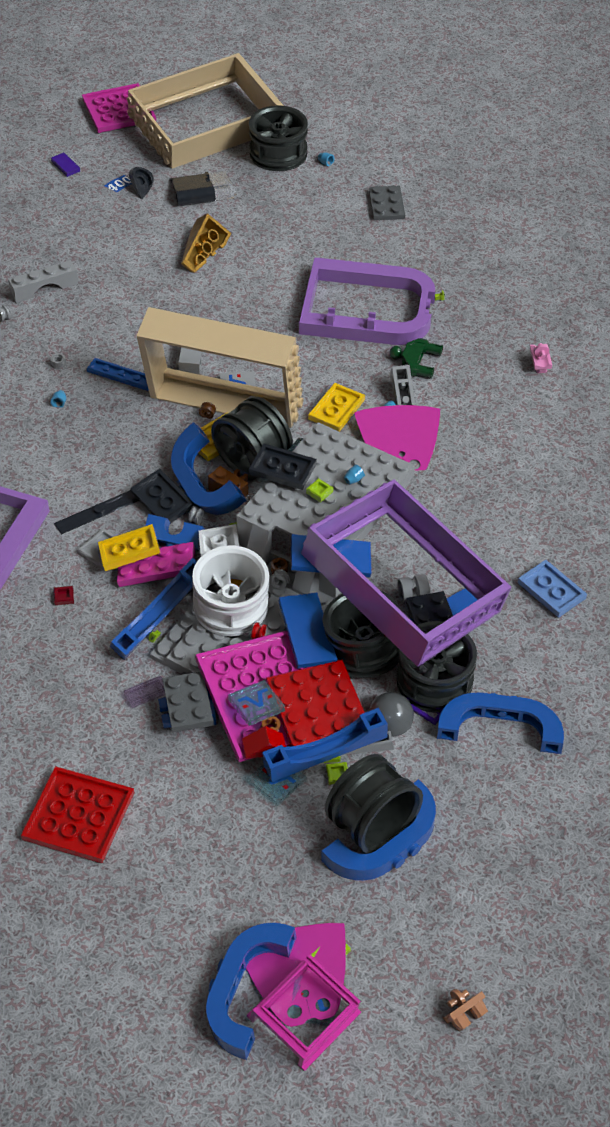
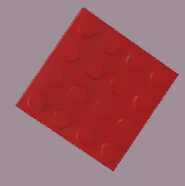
(316, 701)
(78, 814)

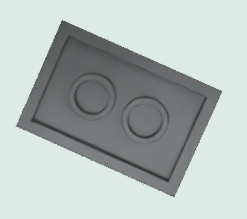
(387, 202)
(187, 702)

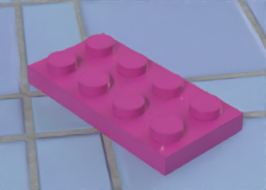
(157, 567)

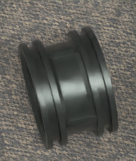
(278, 138)
(244, 431)
(367, 652)
(428, 691)
(373, 802)

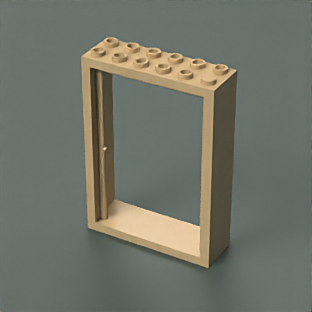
(189, 84)
(219, 339)

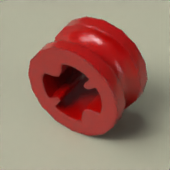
(258, 630)

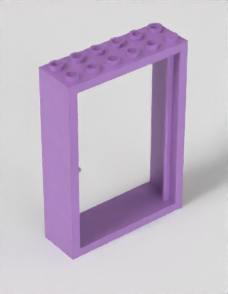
(435, 539)

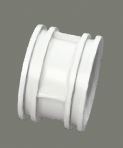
(227, 610)

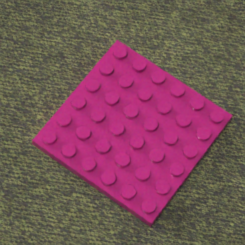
(241, 666)

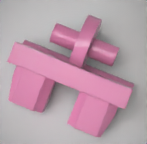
(541, 357)

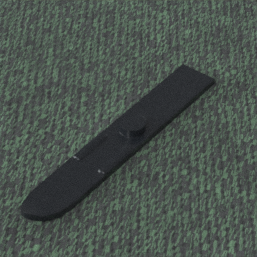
(95, 512)

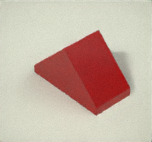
(261, 741)

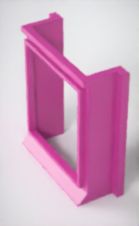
(325, 1039)

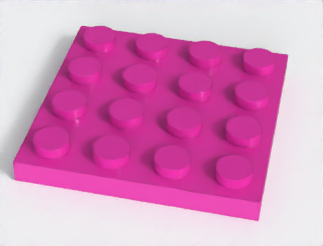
(110, 107)

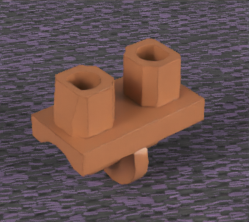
(458, 1016)

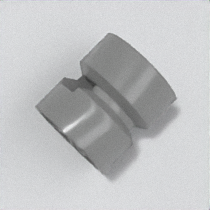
(419, 584)

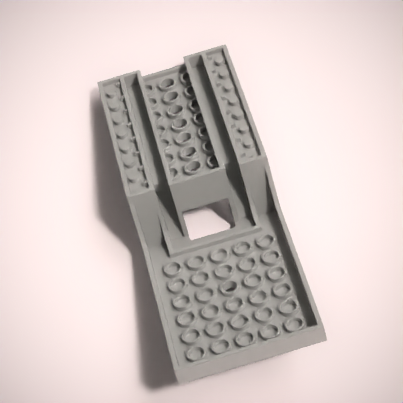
(292, 513)

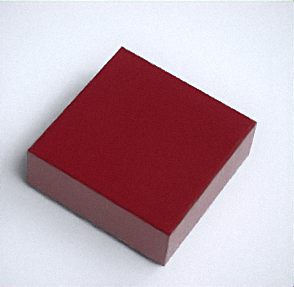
(63, 595)

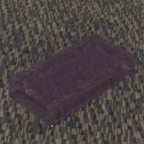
(145, 692)

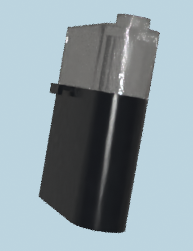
(203, 188)

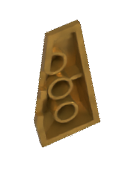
(203, 241)

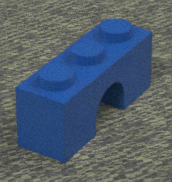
(189, 533)

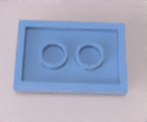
(552, 588)

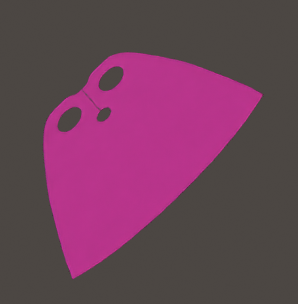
(401, 429)
(270, 969)

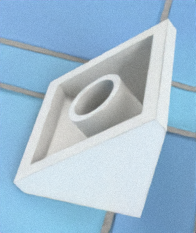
(218, 537)

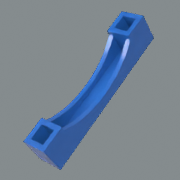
(154, 614)
(289, 760)

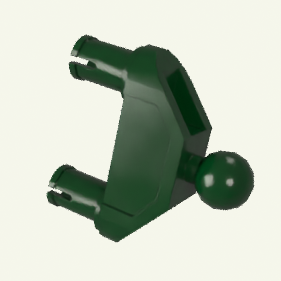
(414, 353)

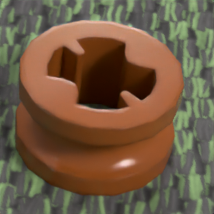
(271, 720)

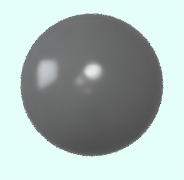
(396, 711)

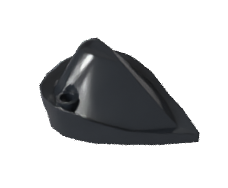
(141, 180)

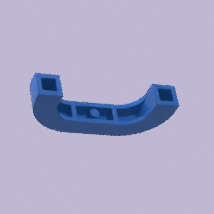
(182, 460)
(504, 708)
(392, 854)
(252, 942)

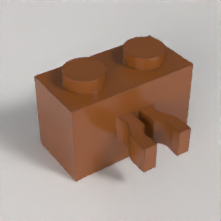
(221, 476)

